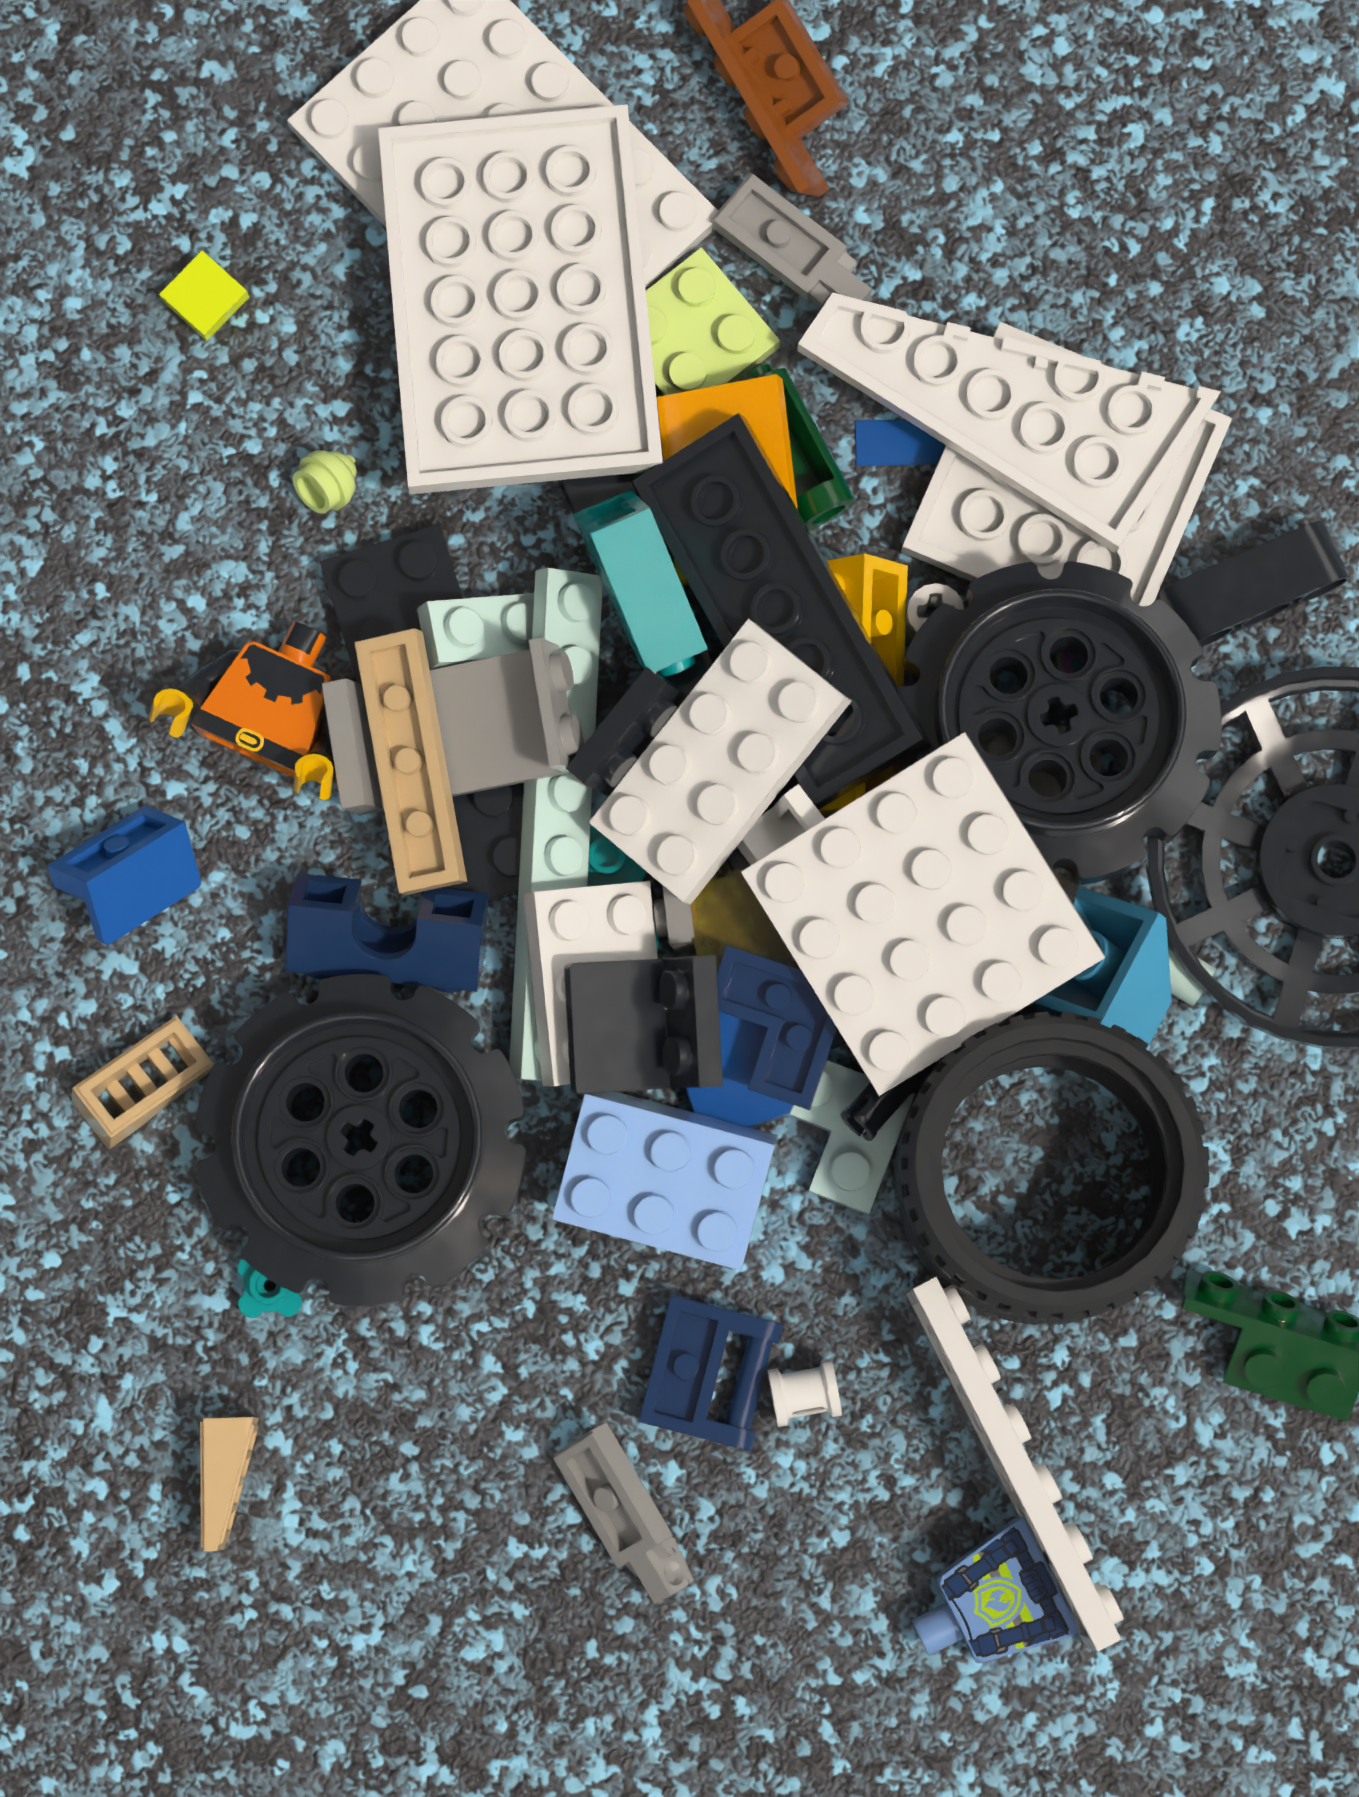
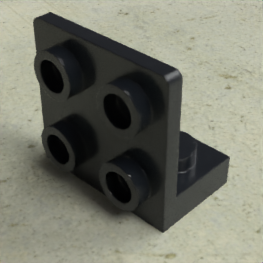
(626, 732)
(643, 1024)

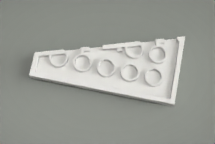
(1037, 417)

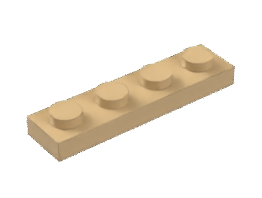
(410, 762)

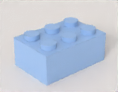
(664, 1177)

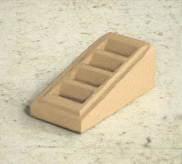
(155, 1099)
(224, 1461)

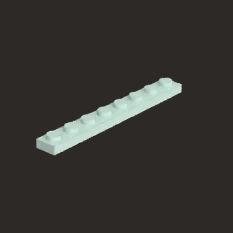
(558, 806)

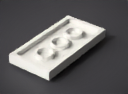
(719, 761)

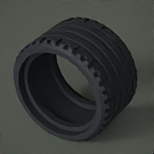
(1149, 1093)

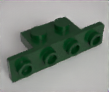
(1281, 1344)

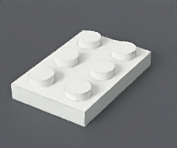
(580, 927)

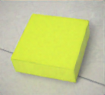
(204, 295)

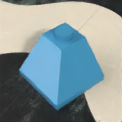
(1131, 981)

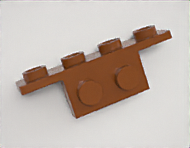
(779, 79)

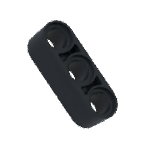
(1257, 583)

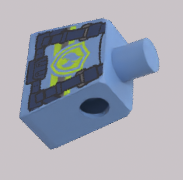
(997, 1599)

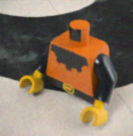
(261, 706)

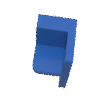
(129, 871)

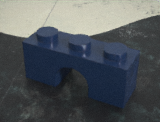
(336, 937)

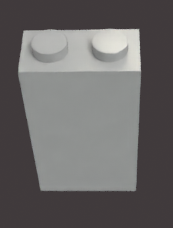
(497, 719)

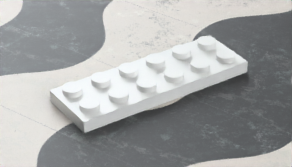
(1027, 1485)

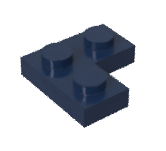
(796, 1021)

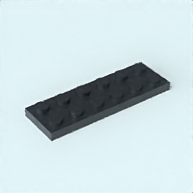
(759, 562)
(379, 595)

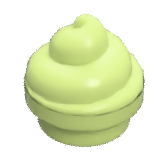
(325, 480)

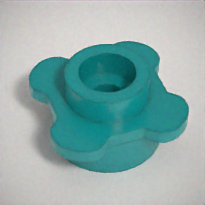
(258, 1300)

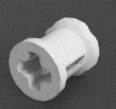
(928, 596)
(804, 1392)

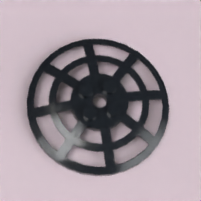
(1285, 862)

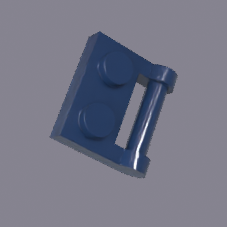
(689, 1366)

